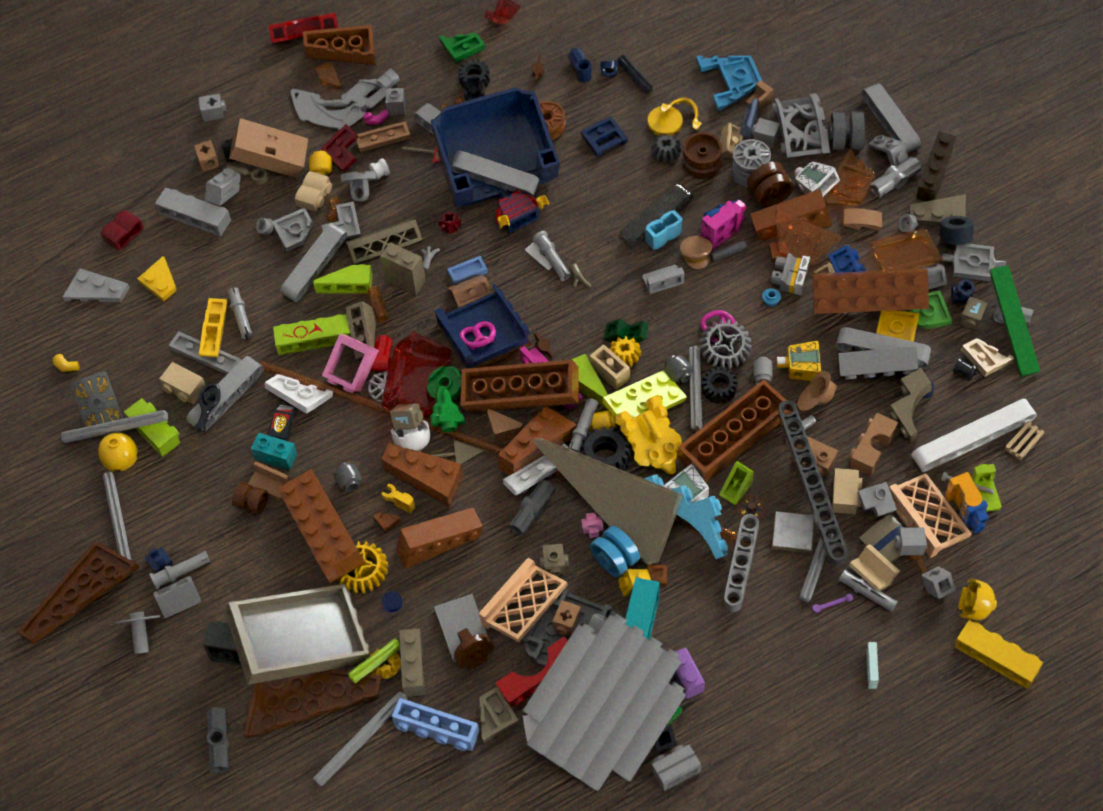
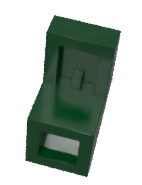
(621, 329)

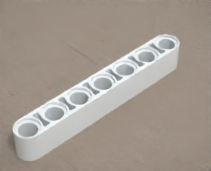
(973, 435)

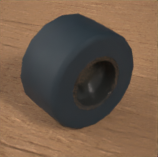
(956, 230)

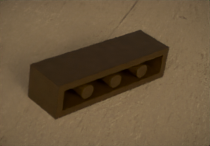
(936, 167)

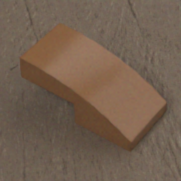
(862, 218)

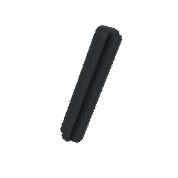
(635, 74)

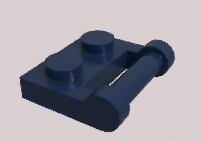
(601, 132)

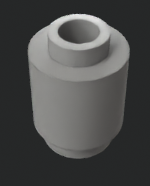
(762, 370)

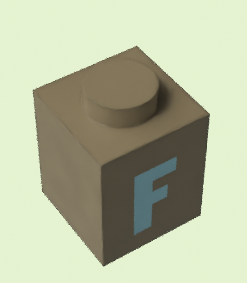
(973, 313)
(406, 416)

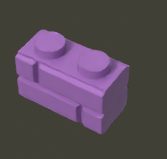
(688, 675)

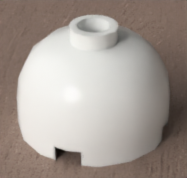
(412, 438)

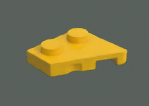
(158, 280)

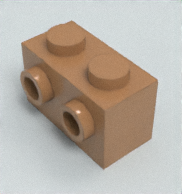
(824, 456)

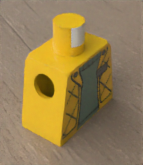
(801, 361)

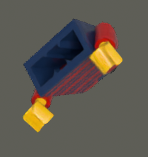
(518, 210)

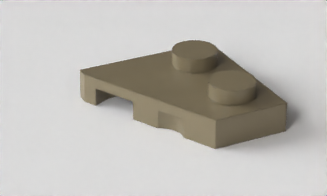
(495, 715)

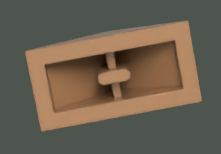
(503, 426)

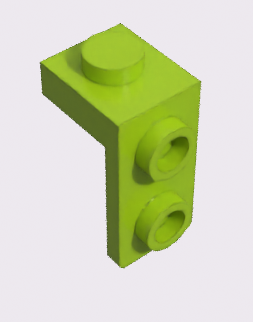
(983, 476)

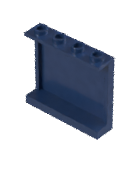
(493, 309)

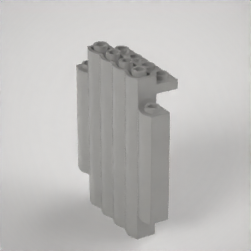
(605, 701)

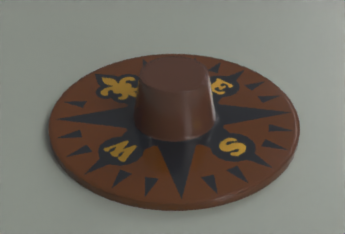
(751, 505)

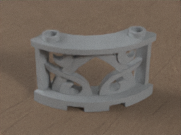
(790, 109)

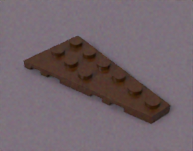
(86, 581)

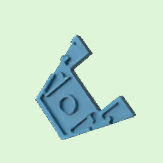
(738, 74)

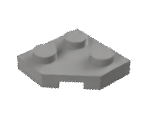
(293, 228)

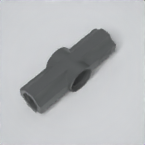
(532, 507)
(217, 751)

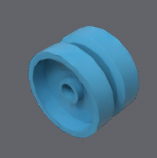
(614, 551)

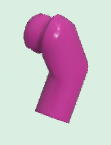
(376, 120)

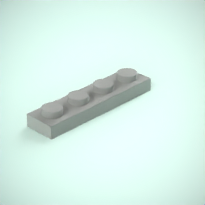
(190, 348)

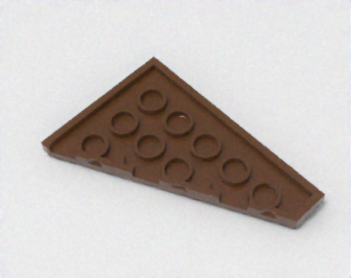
(305, 697)

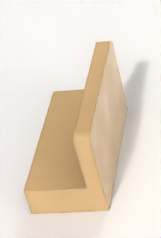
(874, 568)

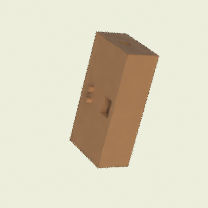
(268, 148)

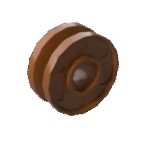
(554, 118)

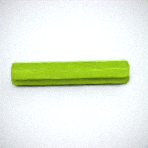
(374, 661)

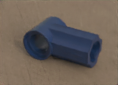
(580, 64)
(962, 291)

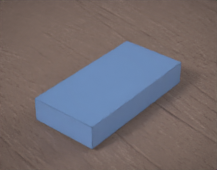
(467, 270)

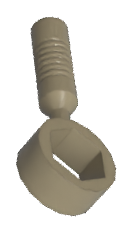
(244, 172)

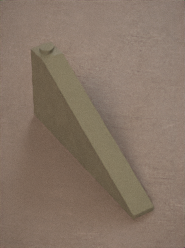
(620, 498)

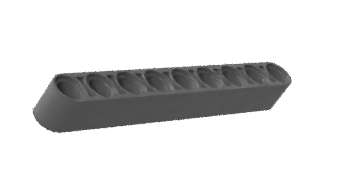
(812, 491)

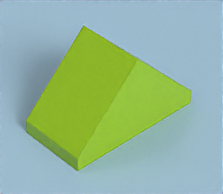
(737, 483)

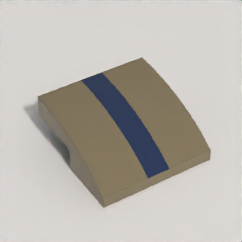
(882, 537)

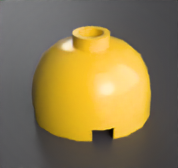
(117, 451)
(976, 600)

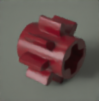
(449, 222)

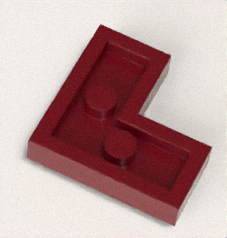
(338, 146)

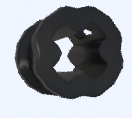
(965, 369)

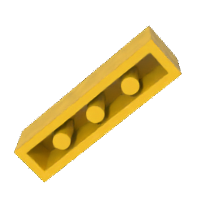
(998, 654)

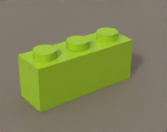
(158, 435)

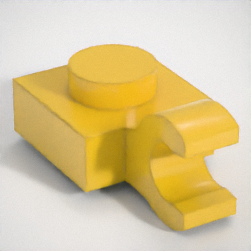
(401, 500)

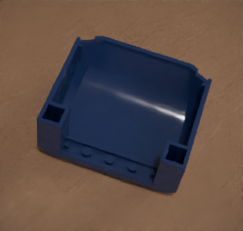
(499, 128)

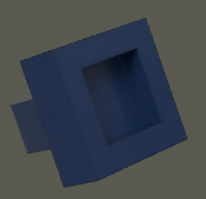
(158, 559)

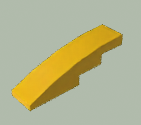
(213, 327)

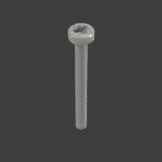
(945, 477)

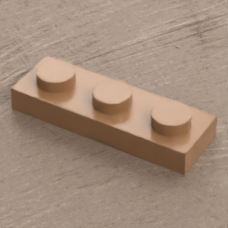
(383, 136)

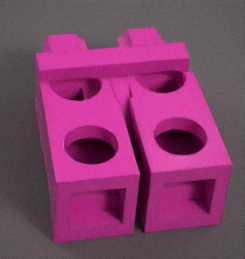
(724, 223)

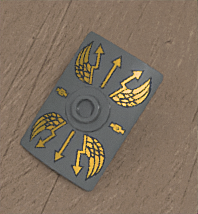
(96, 399)

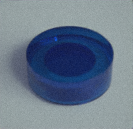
(392, 601)

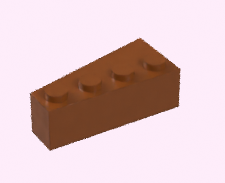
(341, 44)
(437, 536)

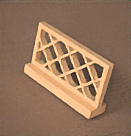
(913, 518)
(511, 594)

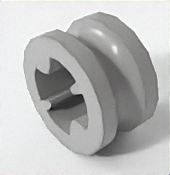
(264, 226)

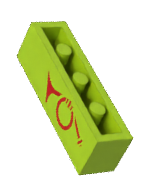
(310, 334)

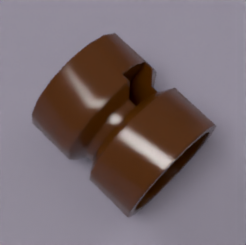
(246, 496)

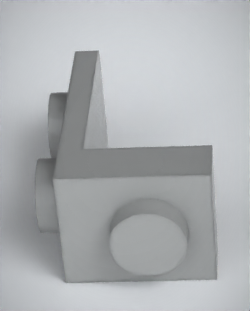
(894, 148)

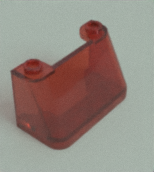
(409, 372)

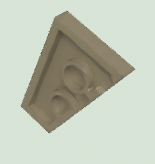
(936, 210)

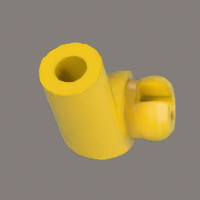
(63, 365)

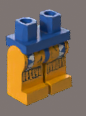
(968, 501)

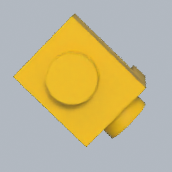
(627, 580)

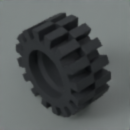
(474, 67)
(716, 394)

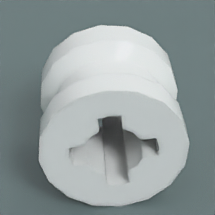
(381, 168)

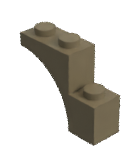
(913, 388)

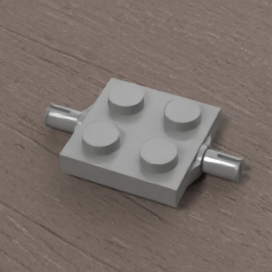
(973, 261)

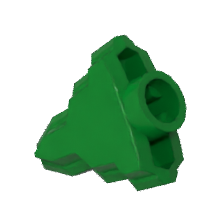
(445, 411)

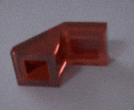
(504, 11)

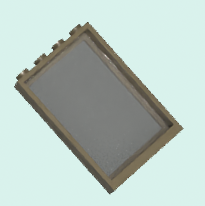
(296, 633)

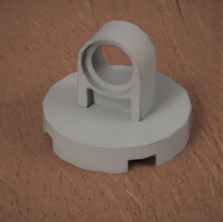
(358, 181)

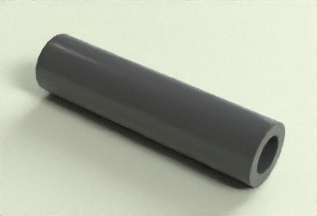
(729, 250)

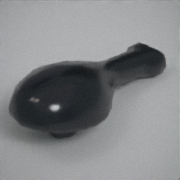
(208, 399)

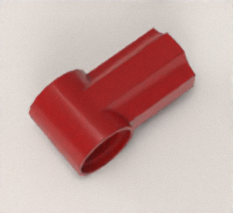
(383, 357)

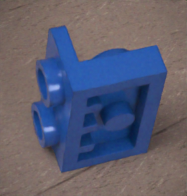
(846, 260)

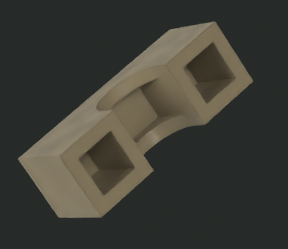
(411, 662)

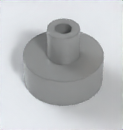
(907, 223)

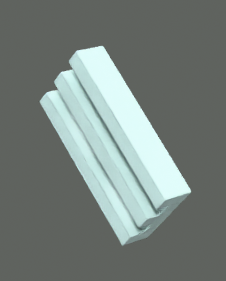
(872, 665)

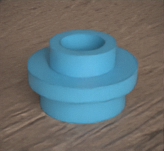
(771, 301)

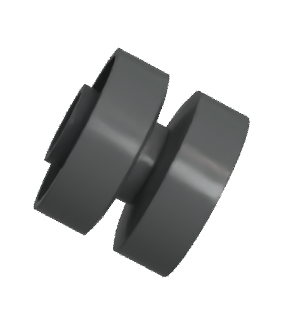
(840, 130)

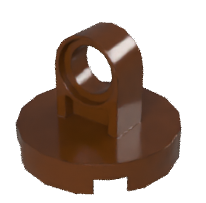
(473, 649)

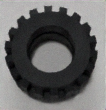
(608, 440)

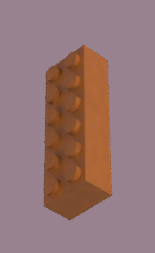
(870, 291)
(520, 386)
(732, 431)
(321, 526)

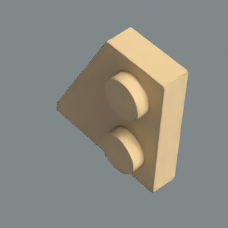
(985, 356)

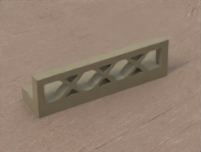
(380, 234)

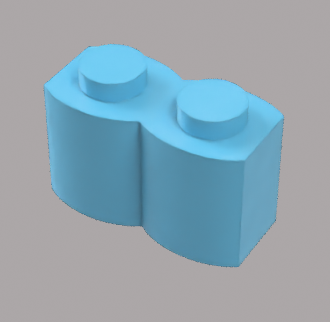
(664, 229)

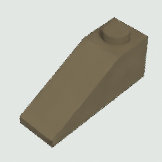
(361, 324)

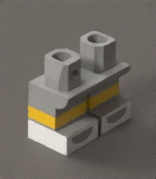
(793, 275)

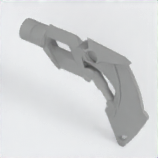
(311, 107)

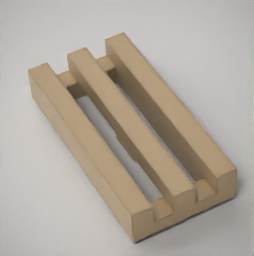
(1033, 430)

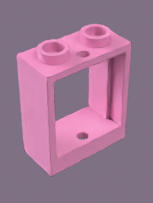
(364, 368)

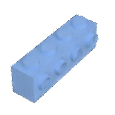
(435, 724)

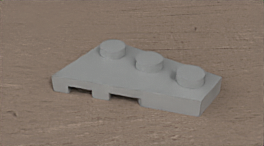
(97, 287)

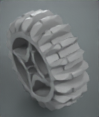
(720, 330)

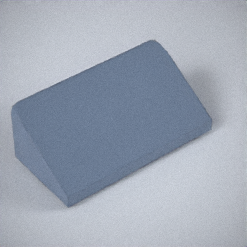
(749, 119)

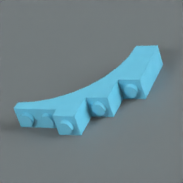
(700, 516)

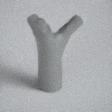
(428, 256)

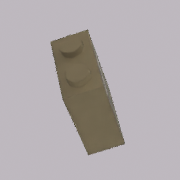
(403, 268)

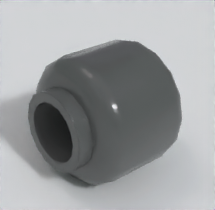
(678, 369)
(347, 477)

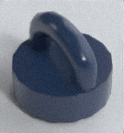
(609, 64)

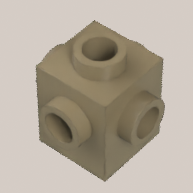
(554, 559)

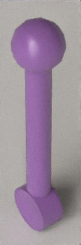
(817, 608)

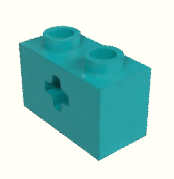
(274, 451)

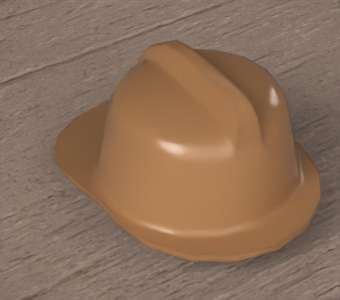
(817, 392)

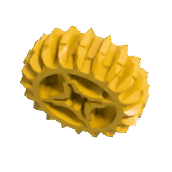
(369, 573)

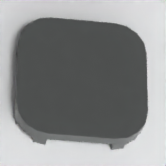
(542, 633)

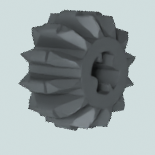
(666, 148)

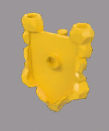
(651, 436)

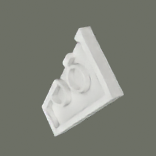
(296, 394)

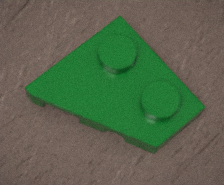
(462, 45)

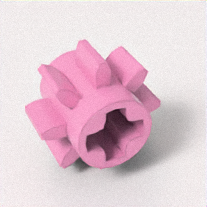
(592, 525)

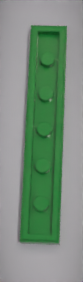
(1014, 321)

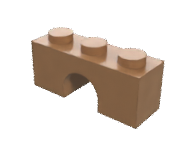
(879, 430)

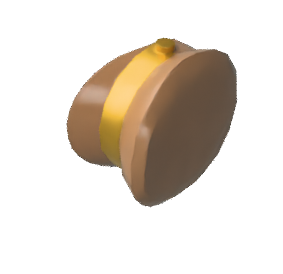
(696, 251)

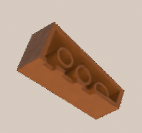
(807, 207)
(523, 451)
(425, 472)

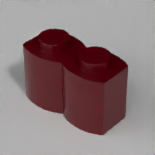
(121, 229)

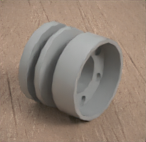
(747, 157)

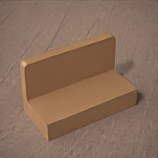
(470, 290)
(269, 480)

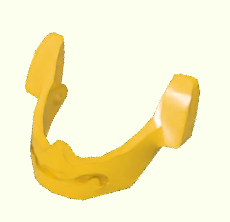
(696, 124)

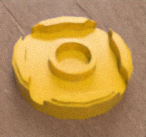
(665, 122)

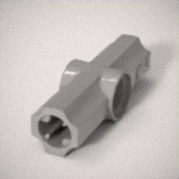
(895, 177)

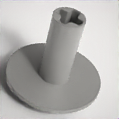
(139, 631)

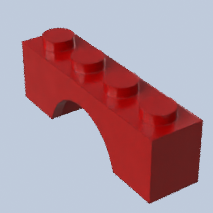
(294, 28)
(517, 687)

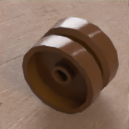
(702, 155)
(770, 184)

